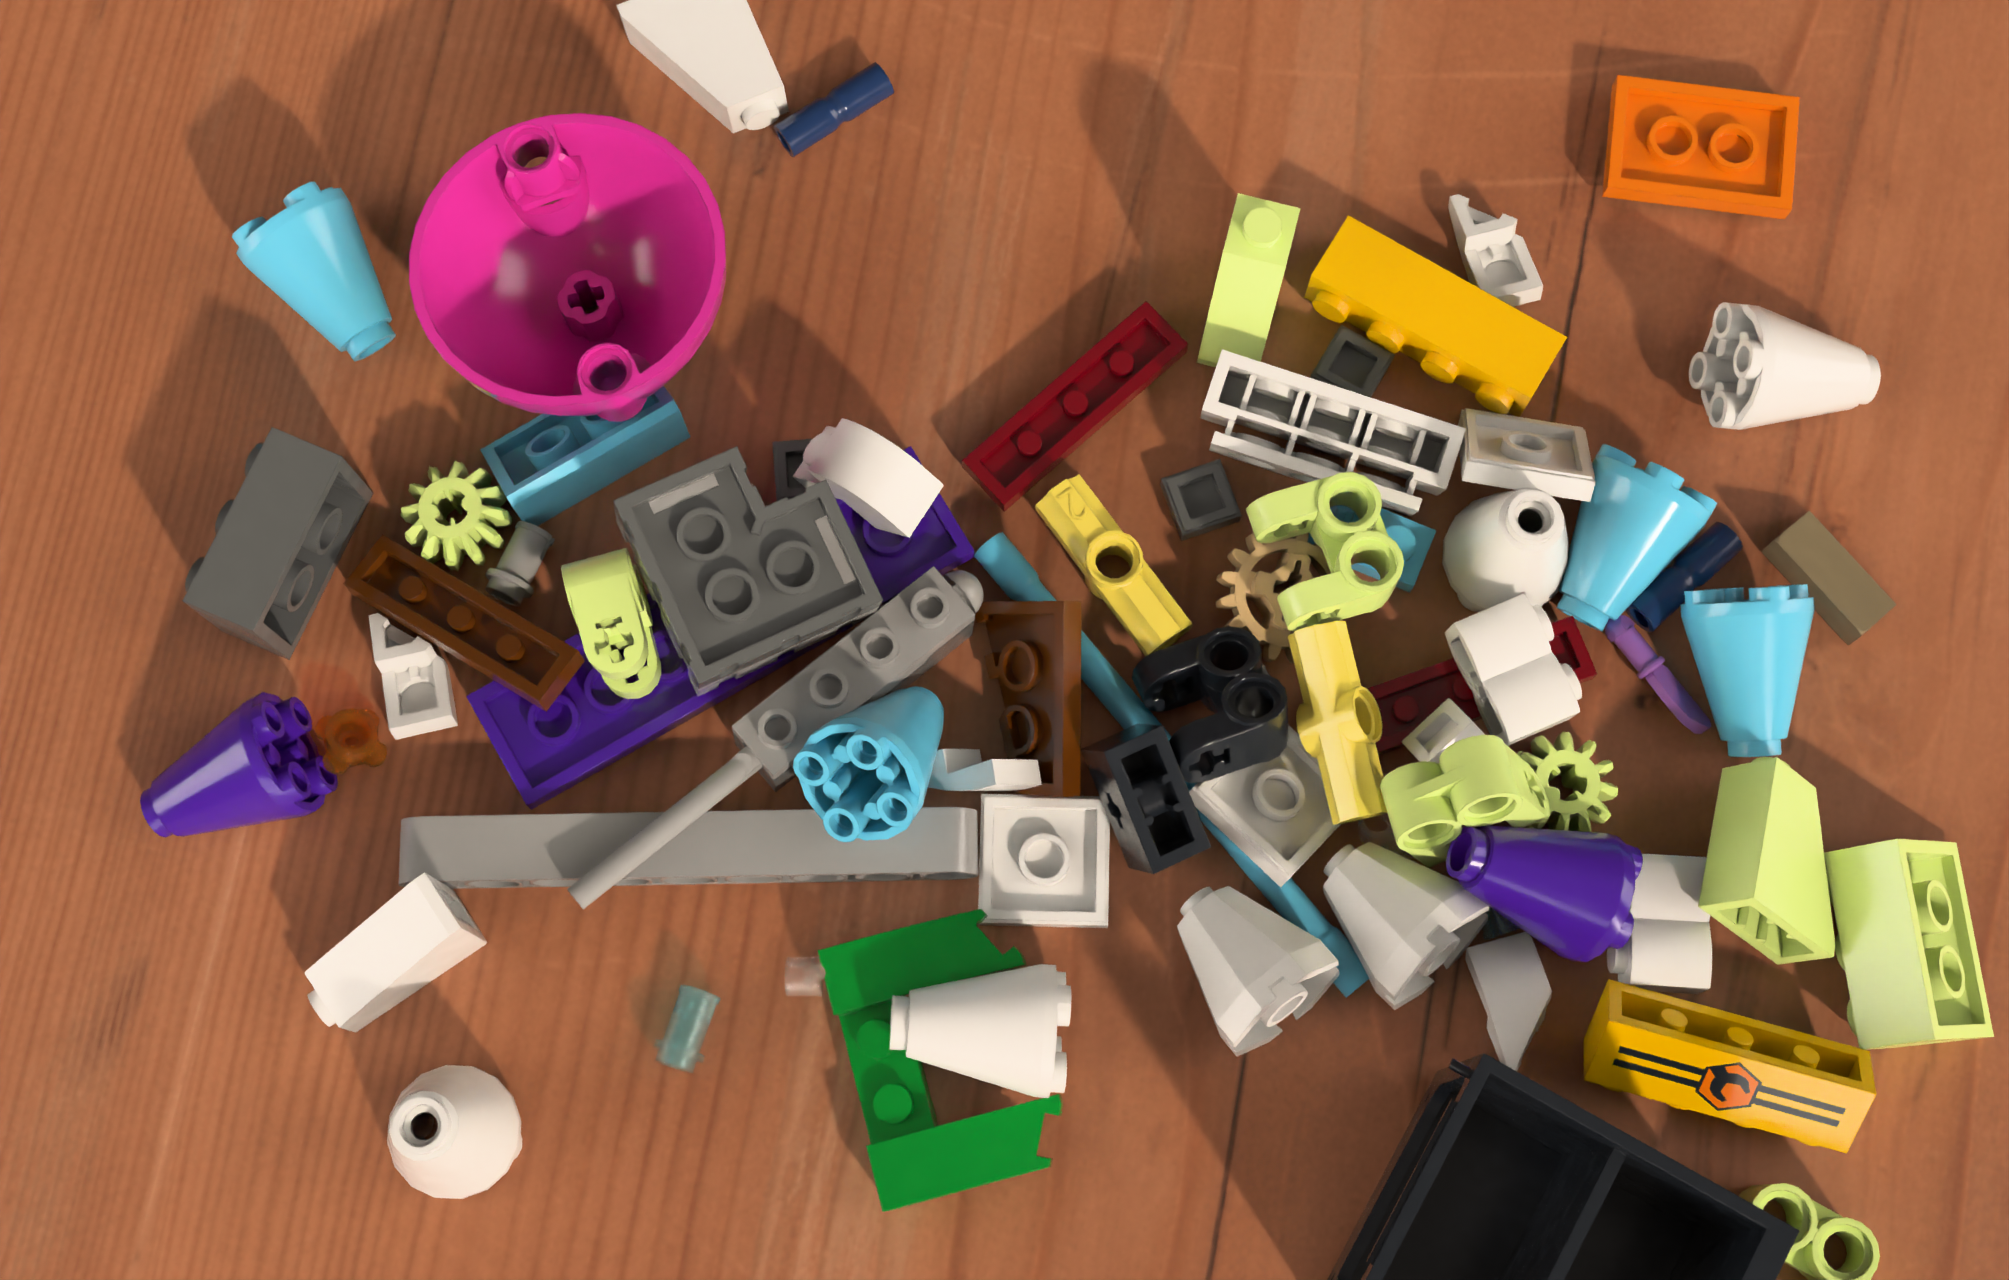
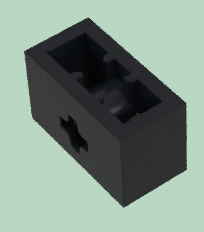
(1146, 798)

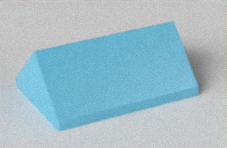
(568, 458)

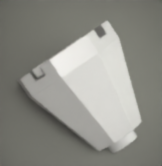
(1400, 918)
(1252, 965)

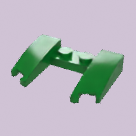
(908, 1150)

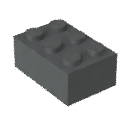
(278, 543)

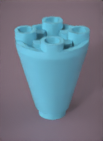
(320, 268)
(1626, 535)
(1750, 660)
(872, 765)

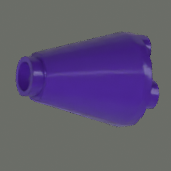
(242, 773)
(1552, 883)

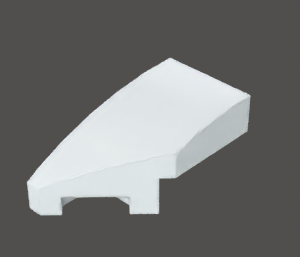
(1494, 254)
(414, 681)
(966, 772)
(1512, 992)

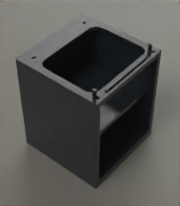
(1535, 1188)

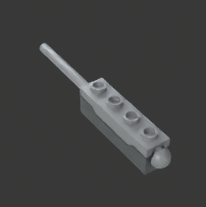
(866, 664)

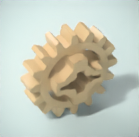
(1258, 587)

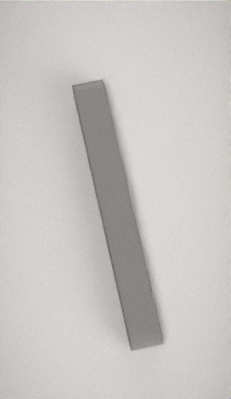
(711, 850)

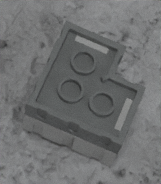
(741, 575)

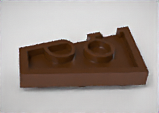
(1040, 684)

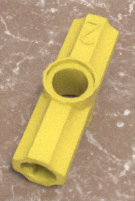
(1091, 533)
(1338, 721)

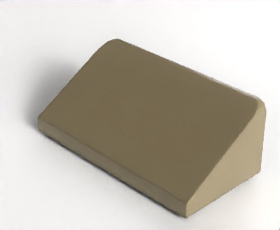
(1840, 586)

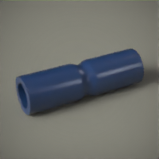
(839, 106)
(1688, 572)

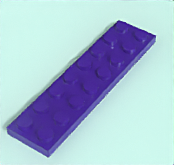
(595, 727)

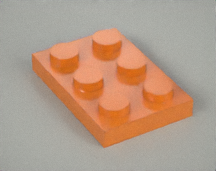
(1701, 147)

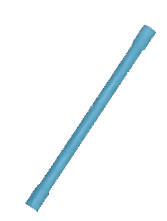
(1022, 583)

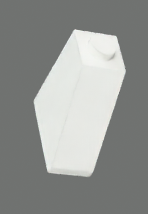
(712, 55)
(393, 954)

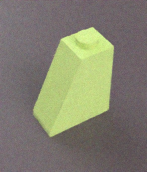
(1248, 279)
(1769, 863)

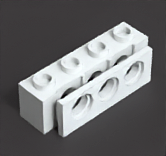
(1331, 422)

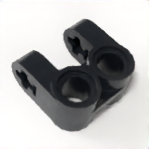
(1232, 682)

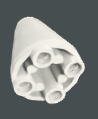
(1776, 370)
(1506, 549)
(990, 1028)
(474, 1134)

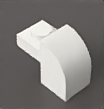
(870, 476)

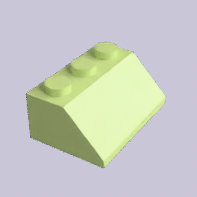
(1907, 944)

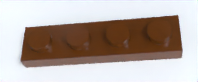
(464, 622)

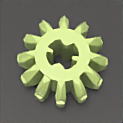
(443, 496)
(1577, 773)

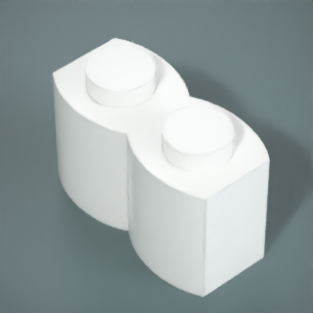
(1513, 669)
(1670, 932)

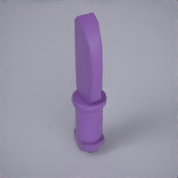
(1657, 675)

